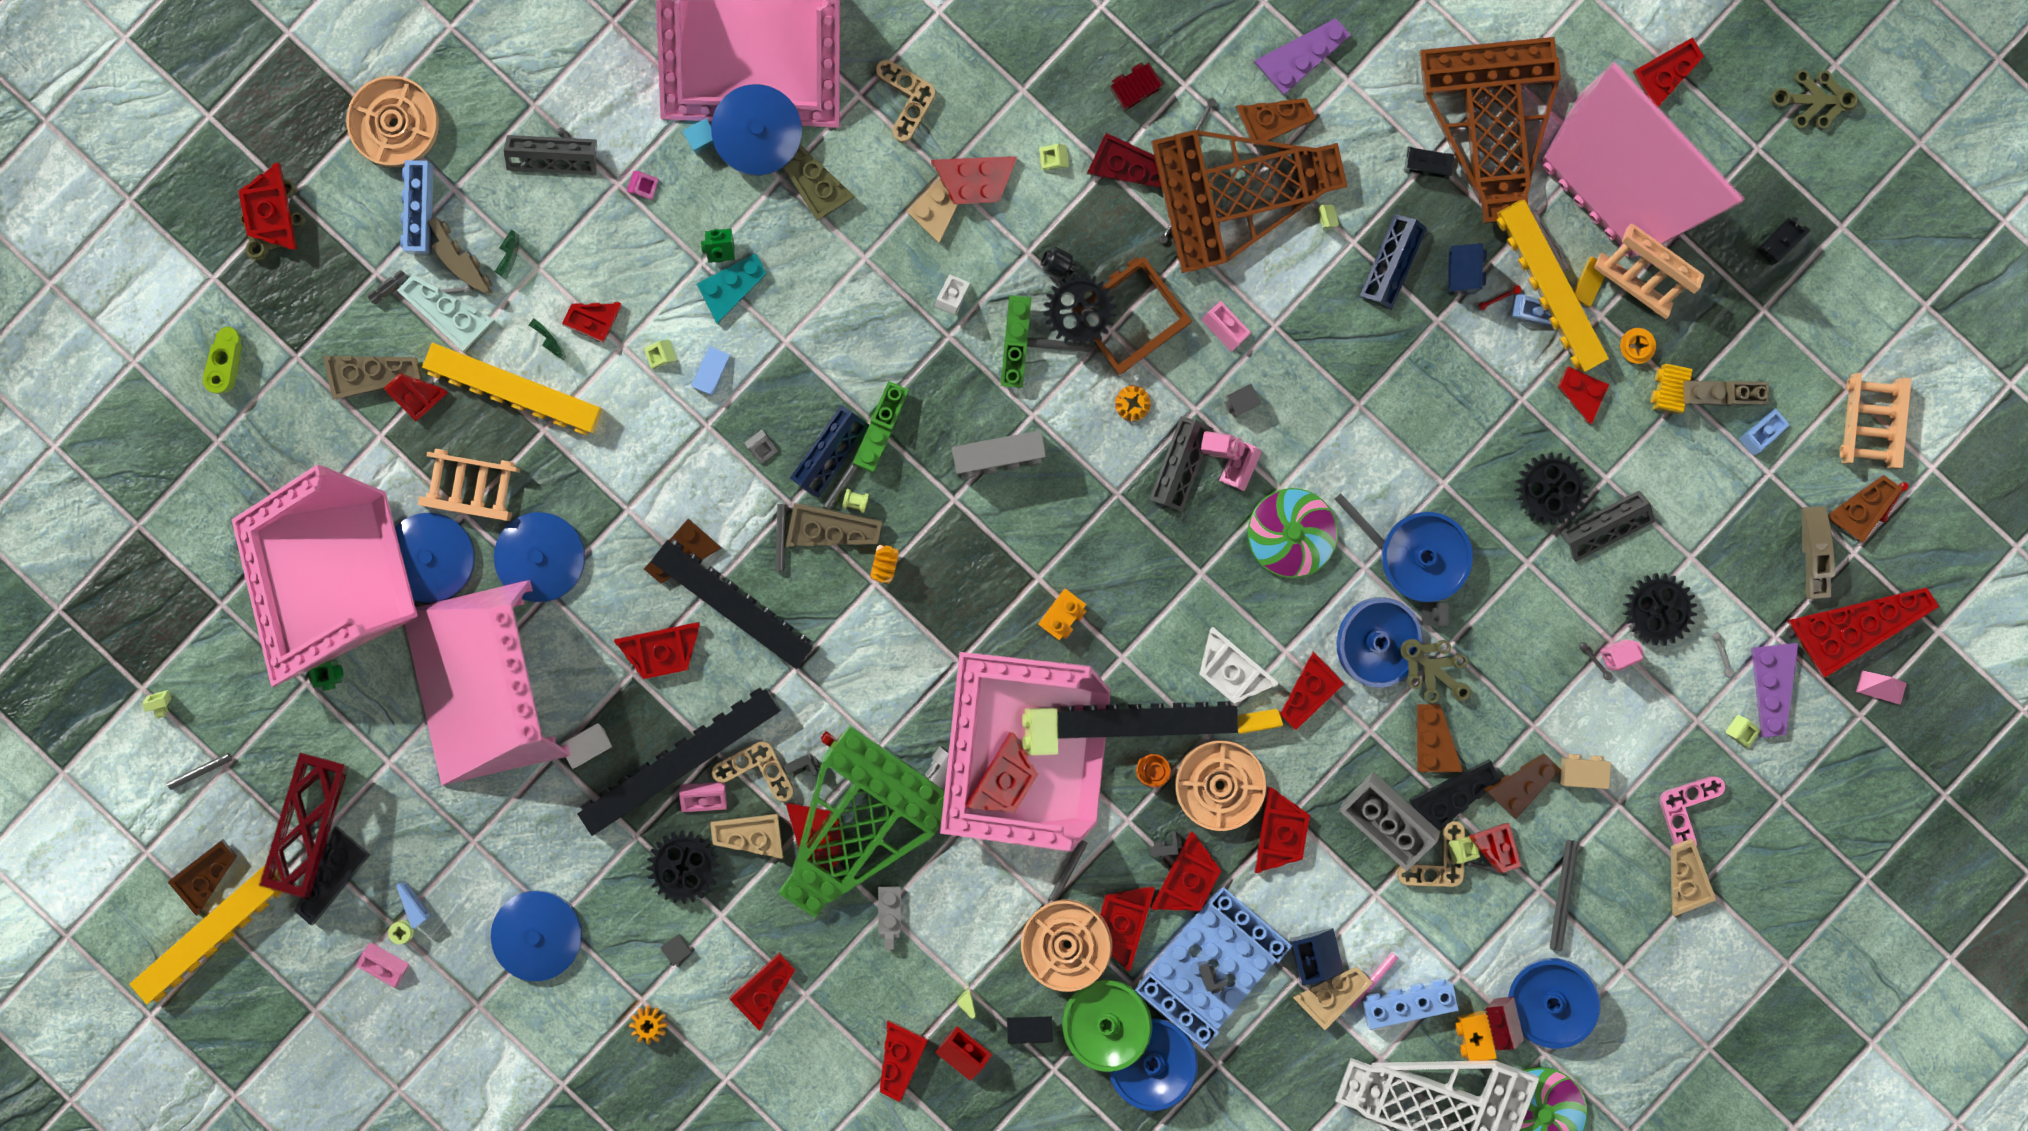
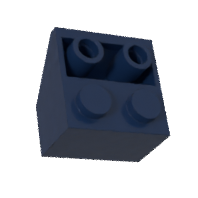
(1466, 268)
(1316, 956)

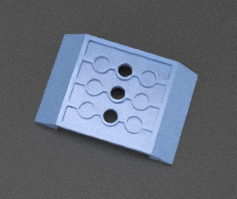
(1240, 945)

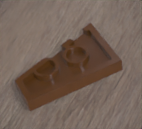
(694, 540)
(1521, 788)
(203, 875)

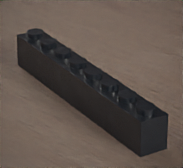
(732, 604)
(1147, 721)

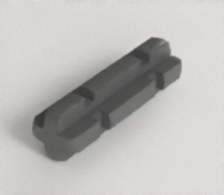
(387, 287)

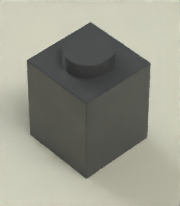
(1242, 400)

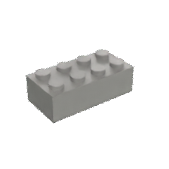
(999, 453)
(1390, 821)

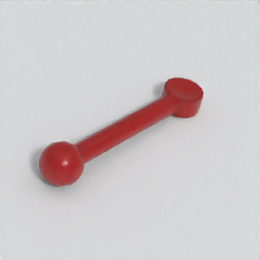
(1515, 290)
(1905, 486)

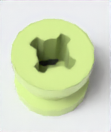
(405, 931)

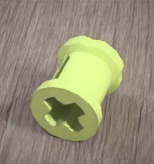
(855, 501)

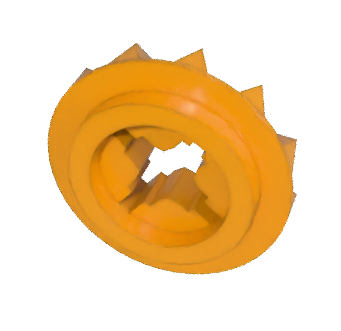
(1644, 337)
(1135, 413)

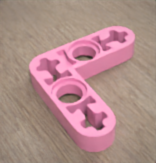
(1679, 807)

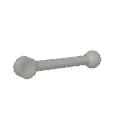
(468, 289)
(1728, 671)

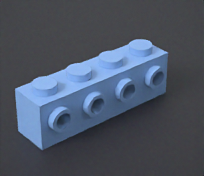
(417, 207)
(1409, 1004)

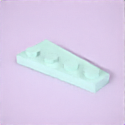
(450, 316)

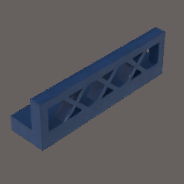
(1398, 261)
(826, 448)

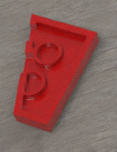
(1665, 72)
(1310, 691)
(762, 990)
(901, 1057)

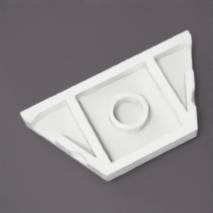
(1232, 670)

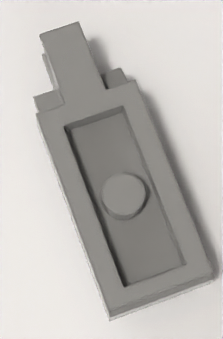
(889, 914)

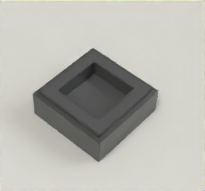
(676, 949)

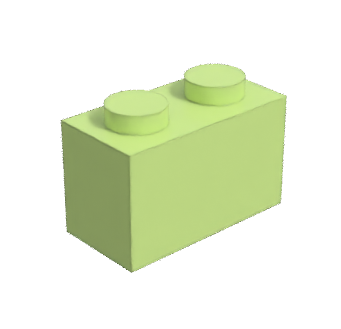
(1040, 731)

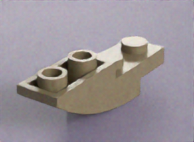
(463, 265)
(1726, 393)
(1819, 552)

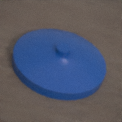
(756, 129)
(543, 551)
(435, 556)
(1427, 556)
(1372, 641)
(536, 935)
(1555, 1002)
(1162, 1073)

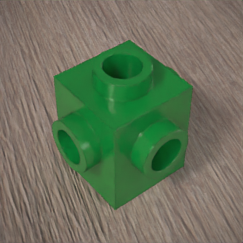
(719, 245)
(318, 676)

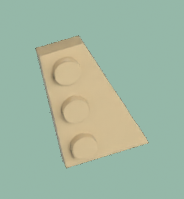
(934, 211)
(750, 834)
(1688, 879)
(1334, 996)

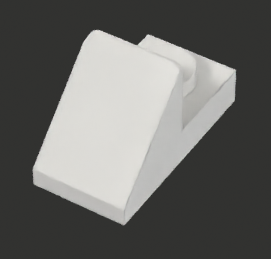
(952, 294)

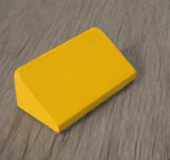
(1588, 283)
(1259, 721)

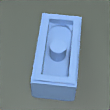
(1530, 310)
(710, 371)
(1764, 432)
(413, 906)

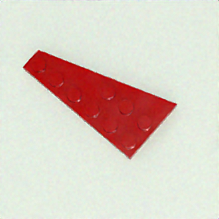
(1847, 632)

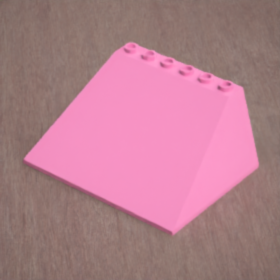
(729, 44)
(1633, 164)
(321, 570)
(477, 685)
(988, 706)

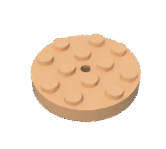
(386, 100)
(1242, 789)
(1049, 959)

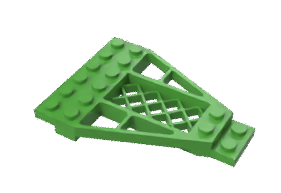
(887, 780)

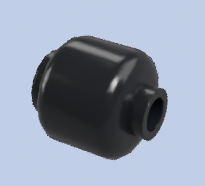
(1057, 263)

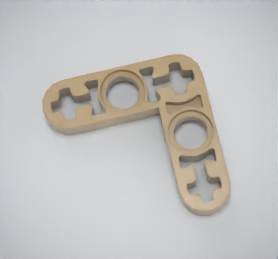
(912, 91)
(763, 763)
(1441, 870)

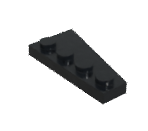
(1454, 795)
(337, 867)

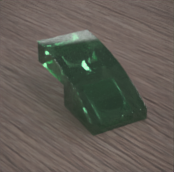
(510, 247)
(551, 342)

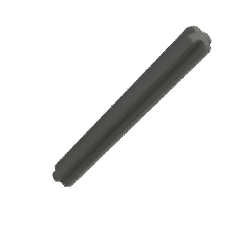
(1564, 895)

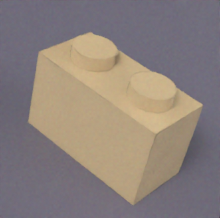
(1585, 772)

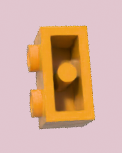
(1062, 615)

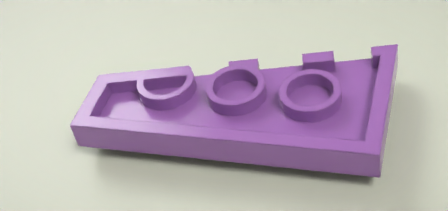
(1299, 57)
(1773, 683)

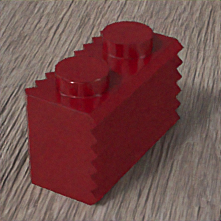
(1135, 86)
(1504, 1023)

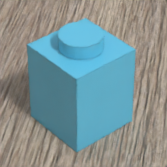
(699, 136)

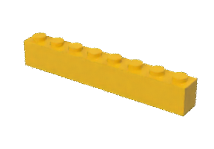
(1551, 285)
(513, 388)
(204, 938)

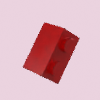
(963, 1053)

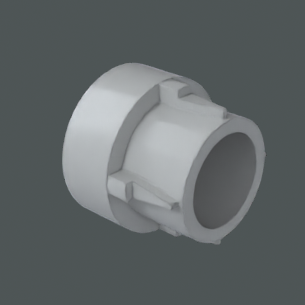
(938, 769)

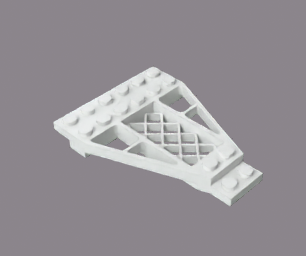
(1498, 1109)

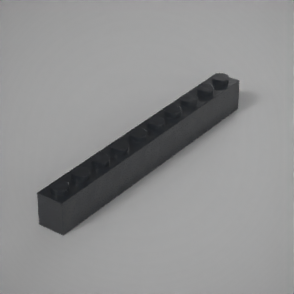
(680, 761)

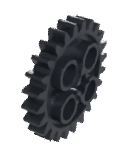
(1077, 289)
(1565, 502)
(1641, 617)
(663, 861)

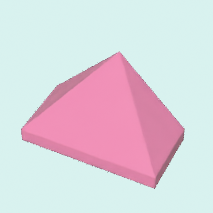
(1881, 687)

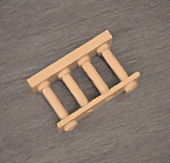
(1659, 256)
(1897, 412)
(477, 506)

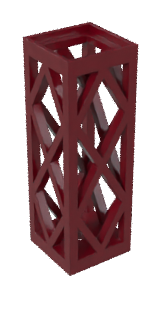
(294, 801)

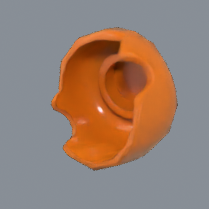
(1153, 770)

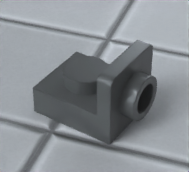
(1435, 614)
(798, 765)
(1162, 848)
(1208, 974)

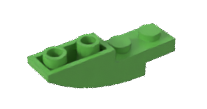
(1016, 341)
(880, 427)

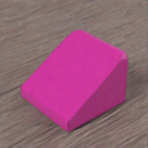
(642, 185)

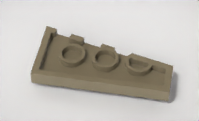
(361, 375)

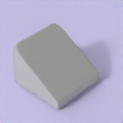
(761, 446)

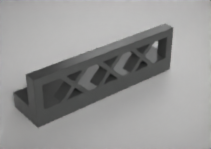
(550, 150)
(1177, 462)
(1607, 521)

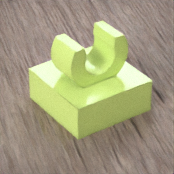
(158, 703)

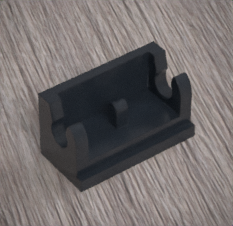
(1428, 162)
(1782, 240)
(1029, 1030)

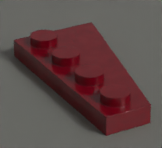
(1124, 162)

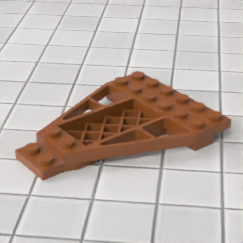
(1483, 69)
(1191, 202)

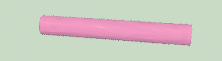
(1376, 976)

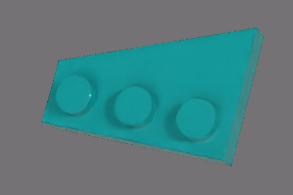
(730, 285)

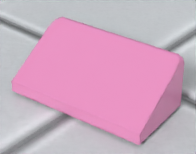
(1226, 326)
(1238, 472)
(703, 797)
(382, 965)

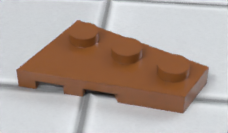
(1274, 119)
(1865, 508)
(1434, 741)

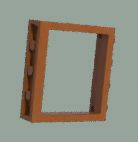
(1116, 279)

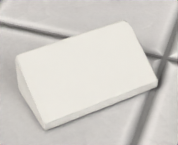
(587, 745)

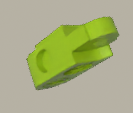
(228, 342)

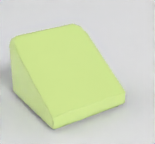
(1054, 157)
(1327, 217)
(660, 354)
(1743, 731)
(1463, 850)
(966, 1003)

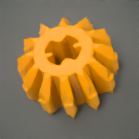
(884, 564)
(656, 1029)

